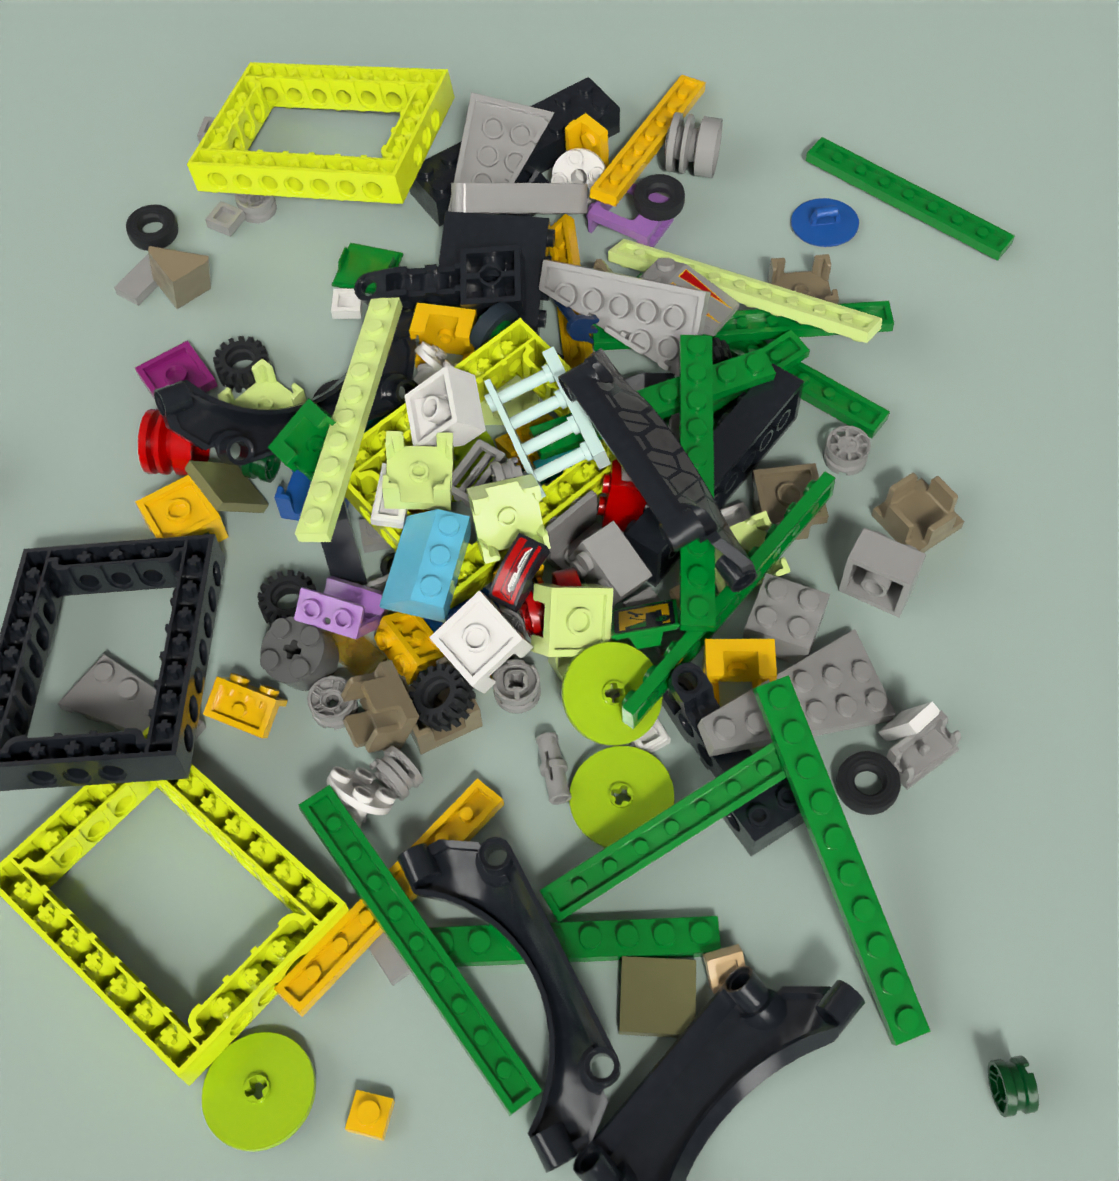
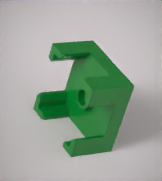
(303, 438)

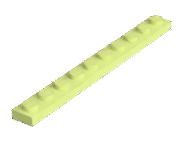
(760, 294)
(351, 417)

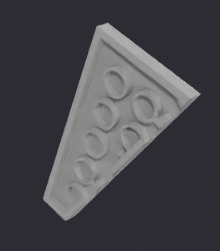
(497, 140)
(630, 308)
(833, 688)

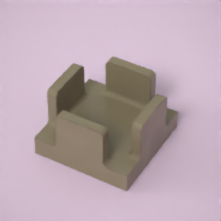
(779, 488)
(919, 512)
(387, 709)

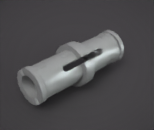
(553, 768)

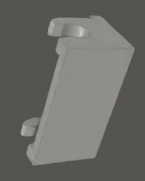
(924, 751)

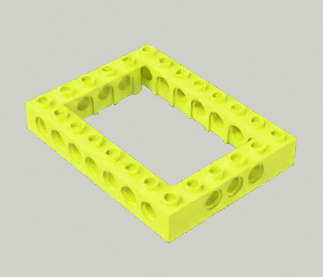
(227, 166)
(508, 354)
(214, 1025)

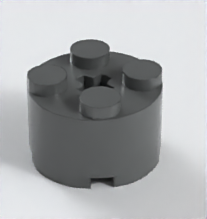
(298, 653)

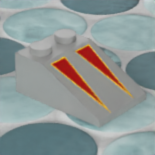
(720, 306)

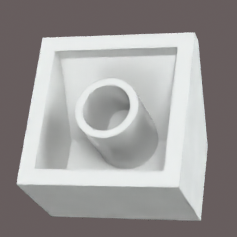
(445, 405)

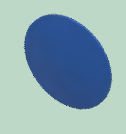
(825, 222)

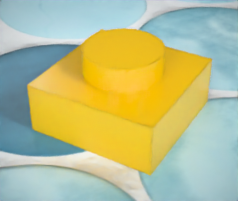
(370, 1115)

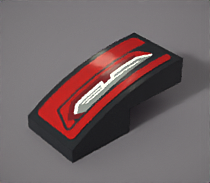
(515, 574)

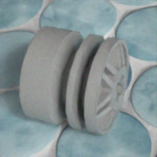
(693, 144)

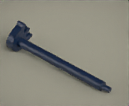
(578, 325)

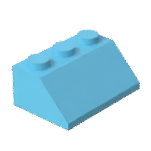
(427, 564)

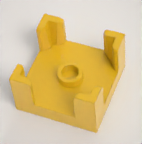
(444, 327)
(180, 511)
(739, 661)

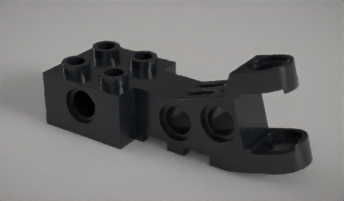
(476, 283)
(761, 818)

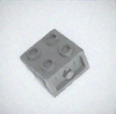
(571, 529)

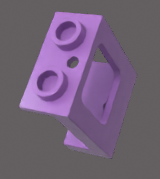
(641, 229)
(348, 605)

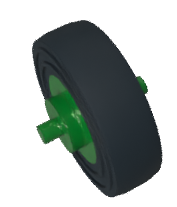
(492, 323)

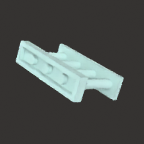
(576, 423)

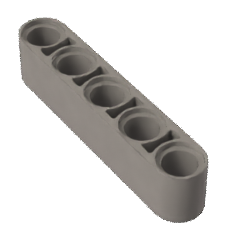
(520, 198)

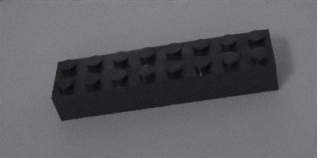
(437, 173)
(739, 446)

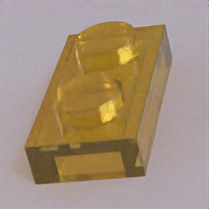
(358, 654)

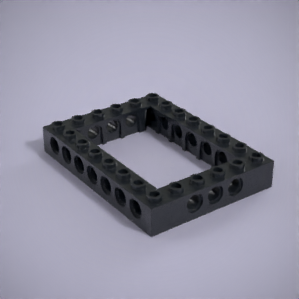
(46, 575)

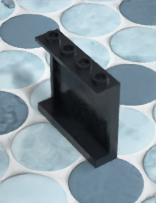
(488, 230)

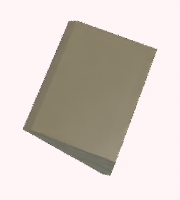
(180, 274)

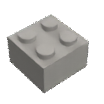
(611, 562)
(881, 572)
(788, 615)

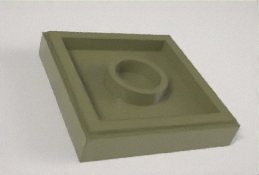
(226, 487)
(657, 996)

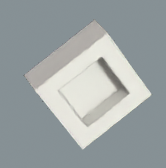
(346, 304)

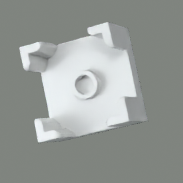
(479, 641)

